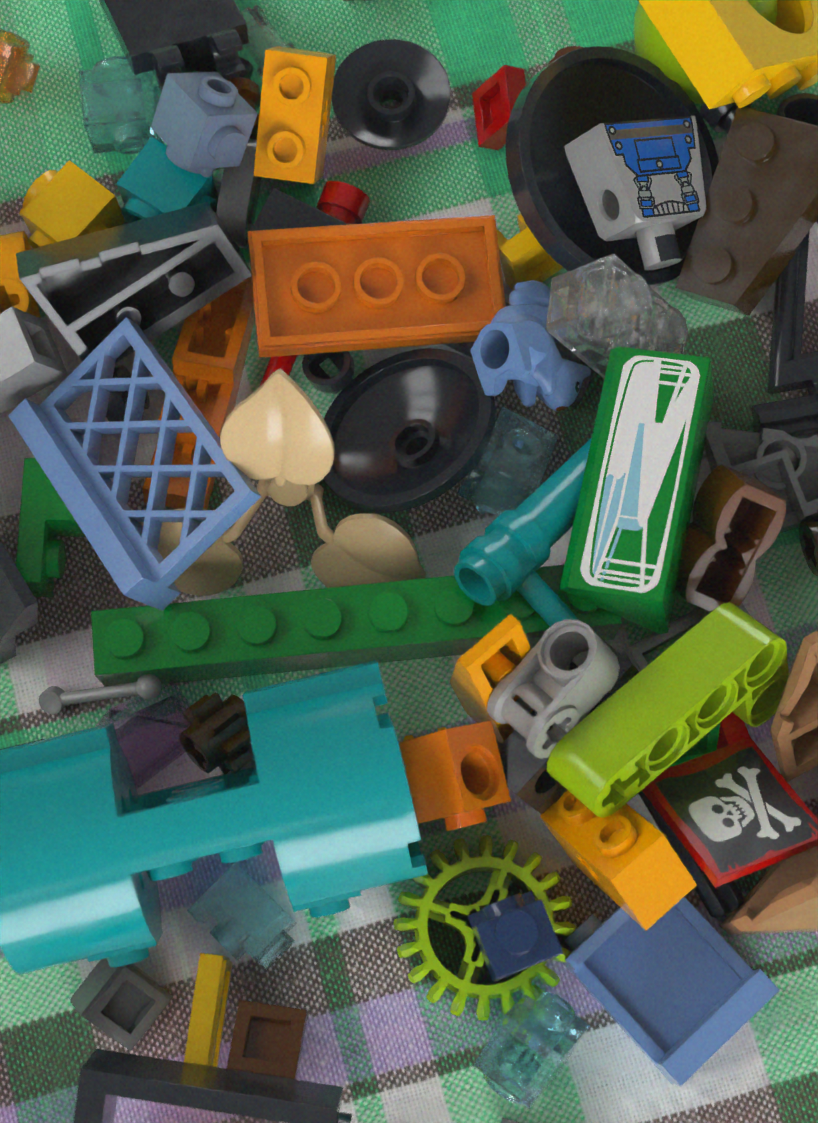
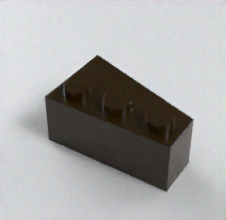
(755, 211)

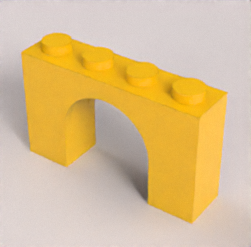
(736, 51)

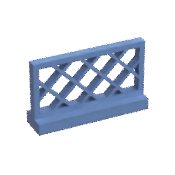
(100, 504)

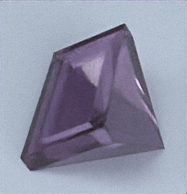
(150, 731)

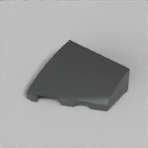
(775, 459)

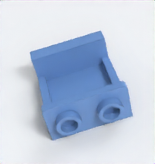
(670, 986)

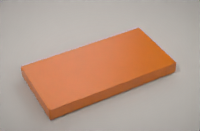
(374, 285)

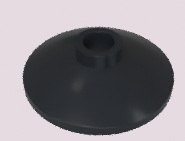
(391, 72)

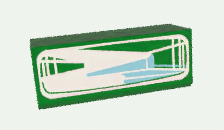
(640, 484)

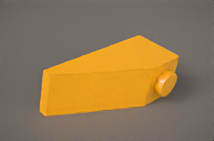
(485, 666)

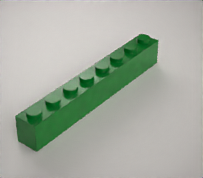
(313, 629)

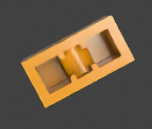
(294, 114)
(622, 857)

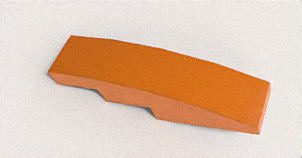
(210, 369)

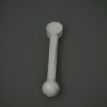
(55, 698)

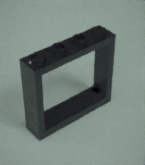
(200, 1087)

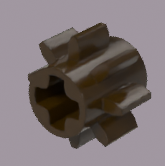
(217, 734)

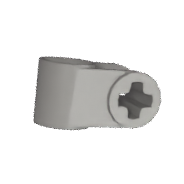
(551, 689)

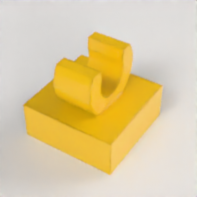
(524, 257)

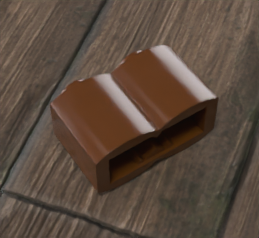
(730, 529)

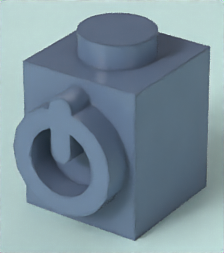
(203, 122)

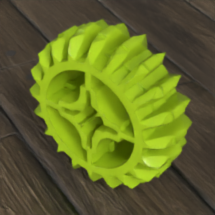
(427, 906)

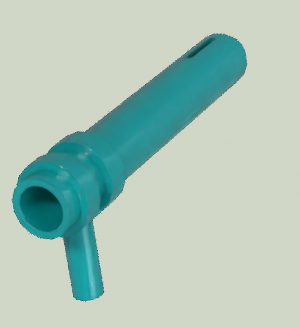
(521, 543)

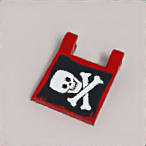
(733, 808)

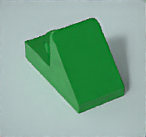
(40, 523)

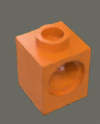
(455, 774)

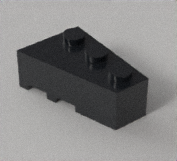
(137, 270)

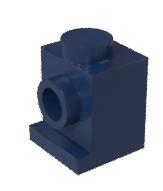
(514, 935)

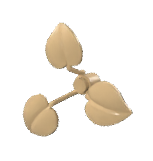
(289, 449)

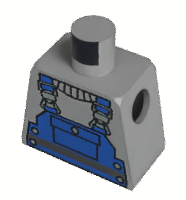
(641, 182)

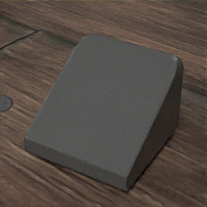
(120, 1001)

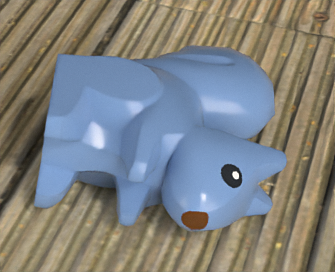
(523, 351)

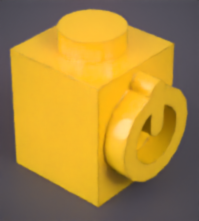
(67, 206)

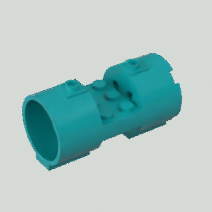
(89, 849)

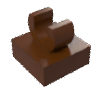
(267, 1039)

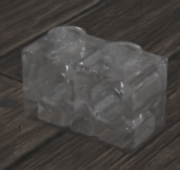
(611, 308)

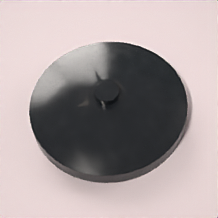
(561, 105)

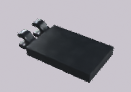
(168, 32)

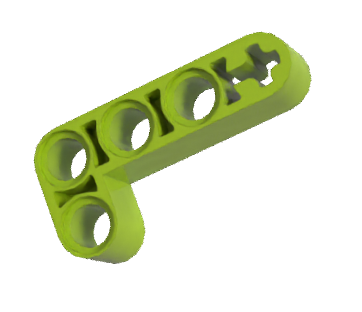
(665, 709)

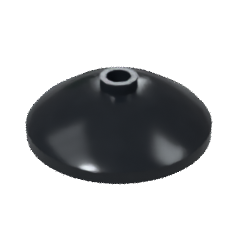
(408, 430)

